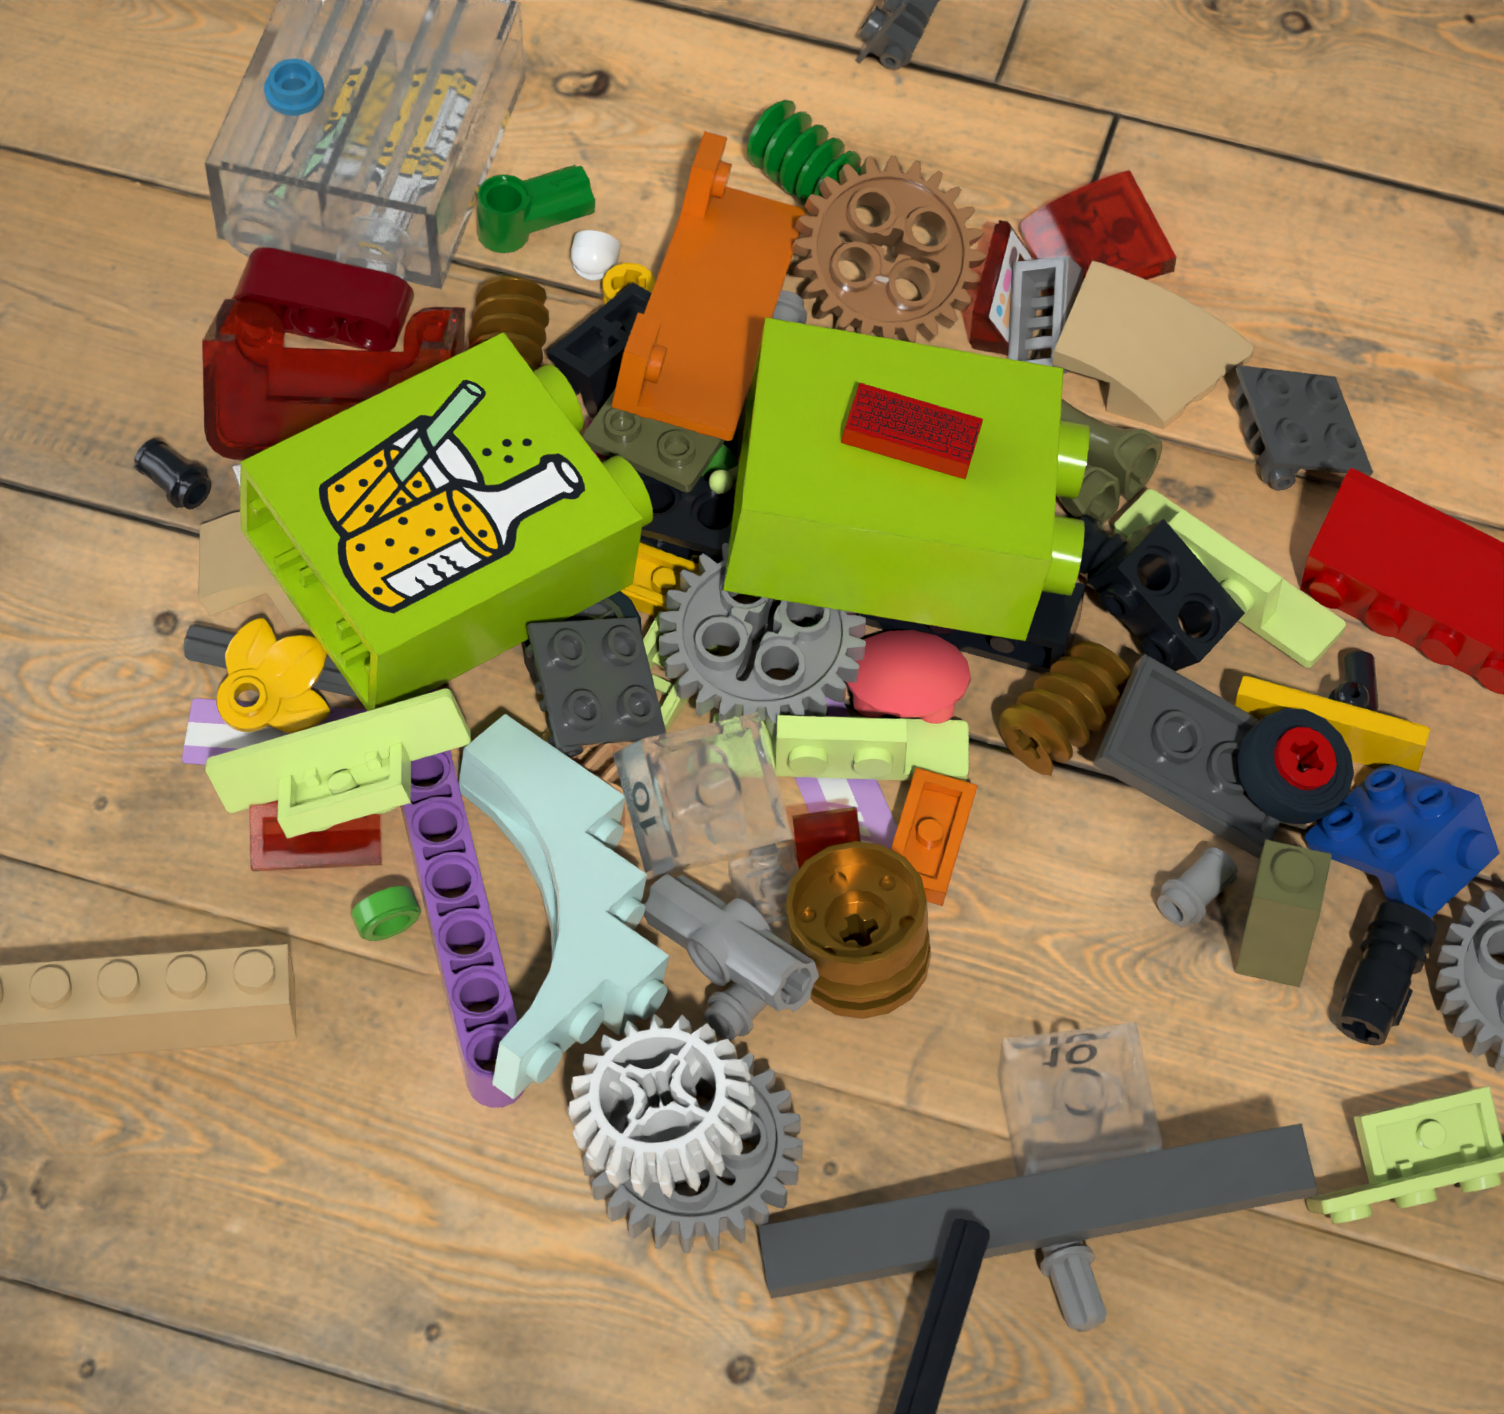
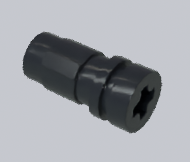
(1381, 980)

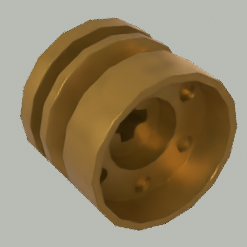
(867, 899)

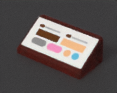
(993, 301)

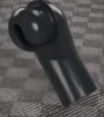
(1359, 681)

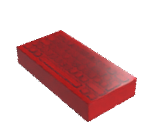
(912, 430)

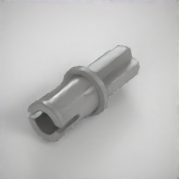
(1074, 1284)

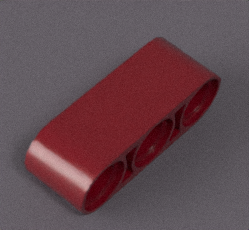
(328, 298)

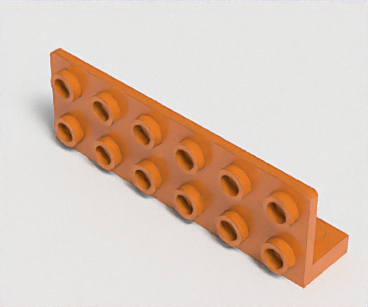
(708, 308)

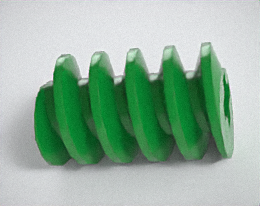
(796, 151)

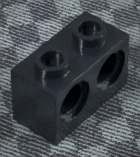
(1174, 587)

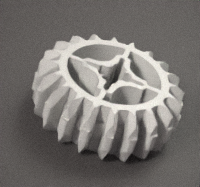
(667, 1140)

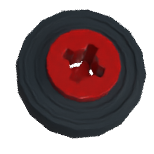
(1271, 773)

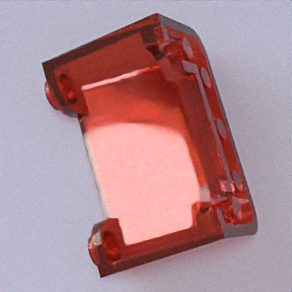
(268, 392)

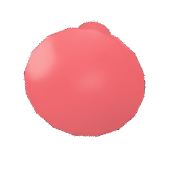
(910, 677)

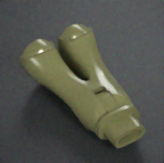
(1116, 465)

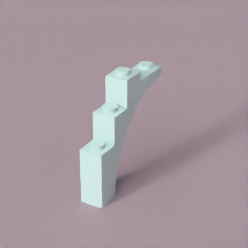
(566, 833)

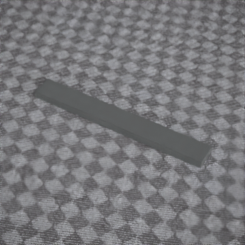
(1040, 1209)

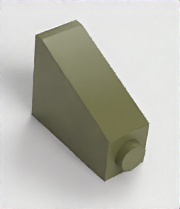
(1283, 912)

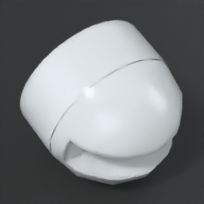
(594, 254)

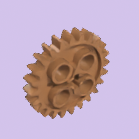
(901, 202)

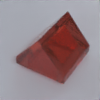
(823, 829)

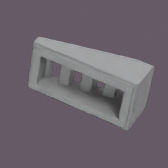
(1027, 282)

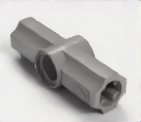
(731, 942)

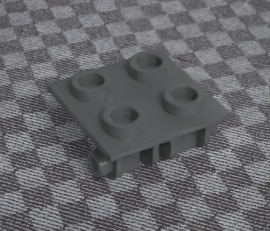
(895, 30)
(1297, 424)
(594, 682)

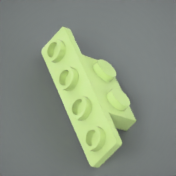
(1270, 603)
(867, 747)
(340, 766)
(1420, 1149)

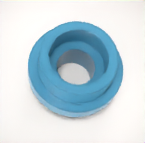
(293, 87)

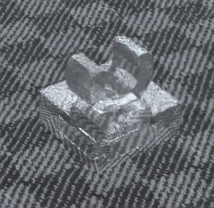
(764, 879)

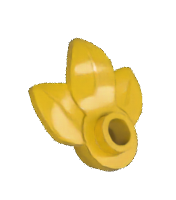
(281, 676)

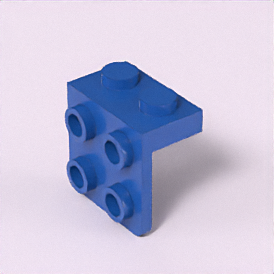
(1411, 834)

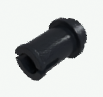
(185, 483)

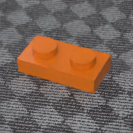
(934, 828)

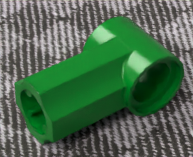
(516, 207)

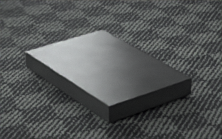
(1184, 753)

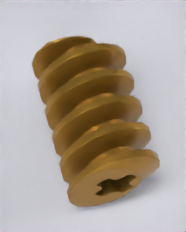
(515, 308)
(1064, 706)

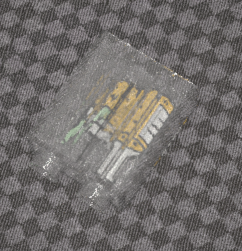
(392, 149)

